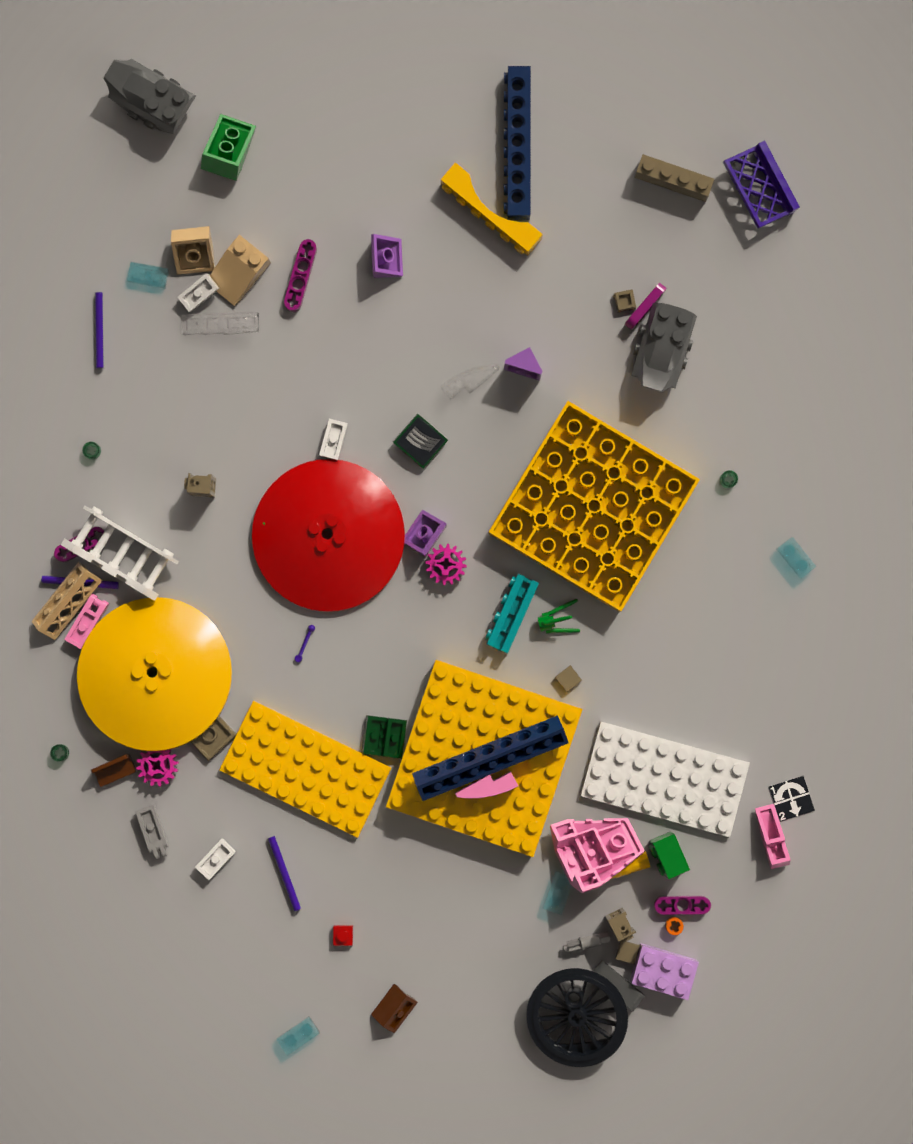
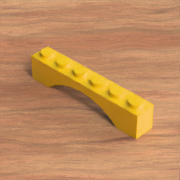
(521, 234)

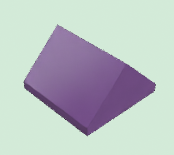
(386, 256)
(524, 364)
(424, 533)

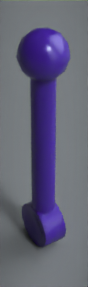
(298, 658)

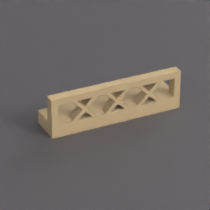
(62, 600)

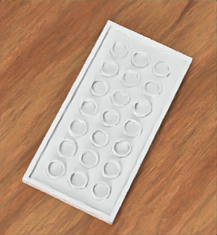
(665, 779)

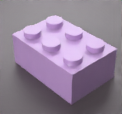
(664, 971)

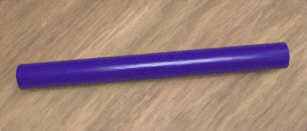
(99, 329)
(58, 580)
(284, 873)

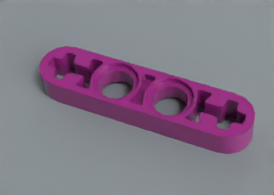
(300, 275)

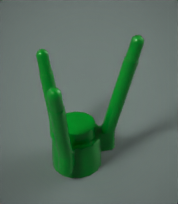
(546, 621)

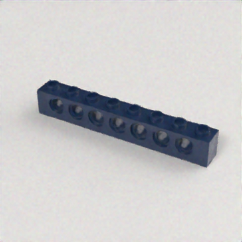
(522, 76)
(490, 758)

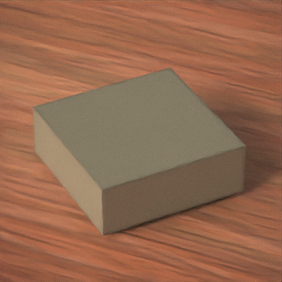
(625, 300)
(568, 678)
(627, 952)

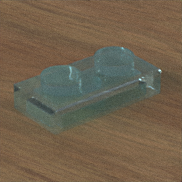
(148, 275)
(796, 557)
(557, 893)
(298, 1035)

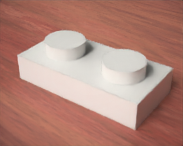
(198, 292)
(333, 439)
(215, 859)

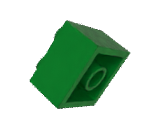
(669, 855)

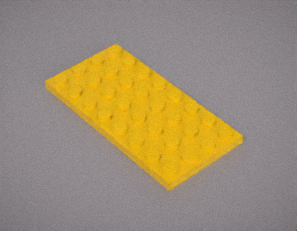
(305, 769)

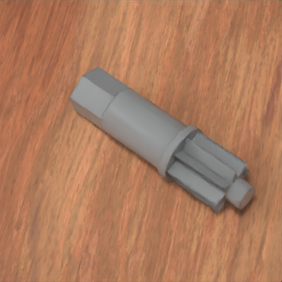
(586, 942)

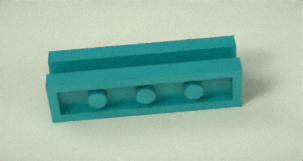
(512, 614)

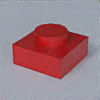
(343, 935)

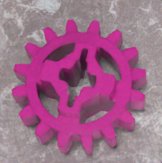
(437, 564)
(168, 773)

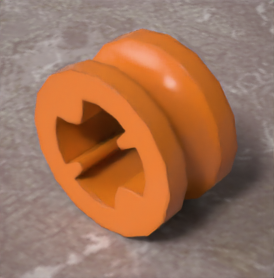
(668, 924)

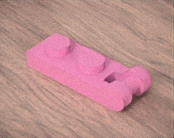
(86, 621)

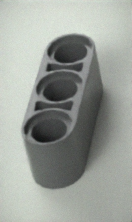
(630, 993)

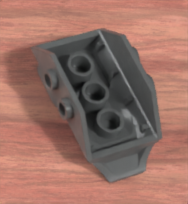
(148, 95)
(663, 346)

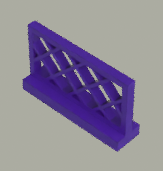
(772, 175)

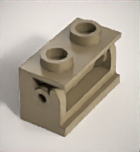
(200, 485)
(620, 925)

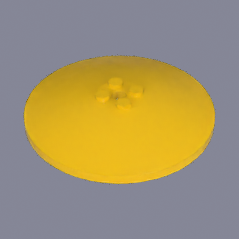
(184, 694)

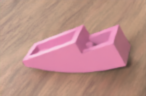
(488, 787)
(772, 836)

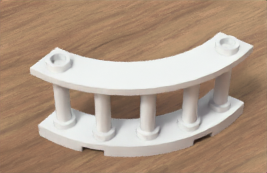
(112, 567)

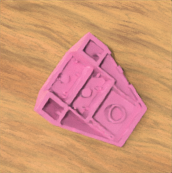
(594, 849)

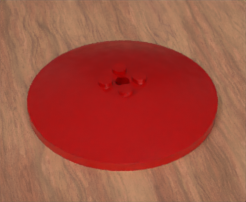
(336, 570)

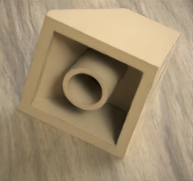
(192, 250)

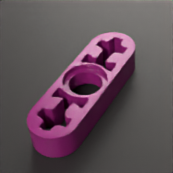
(645, 306)
(70, 555)
(697, 910)

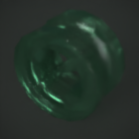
(88, 455)
(731, 474)
(63, 757)

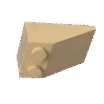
(238, 269)

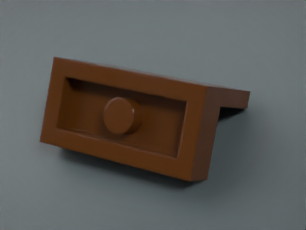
(114, 770)
(394, 1008)

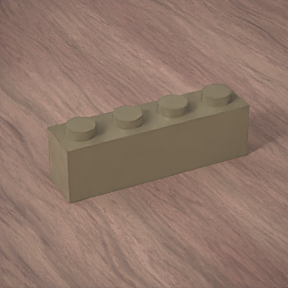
(674, 178)

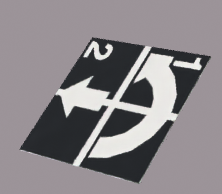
(791, 798)

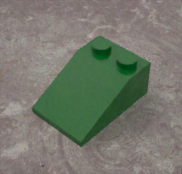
(227, 147)

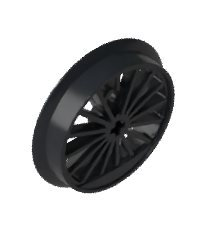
(583, 1053)

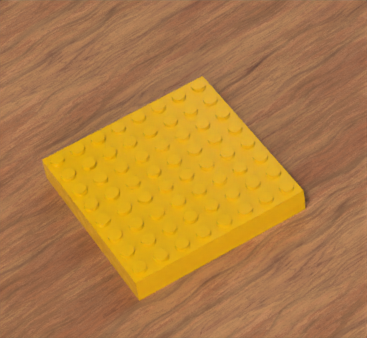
(593, 506)
(465, 713)

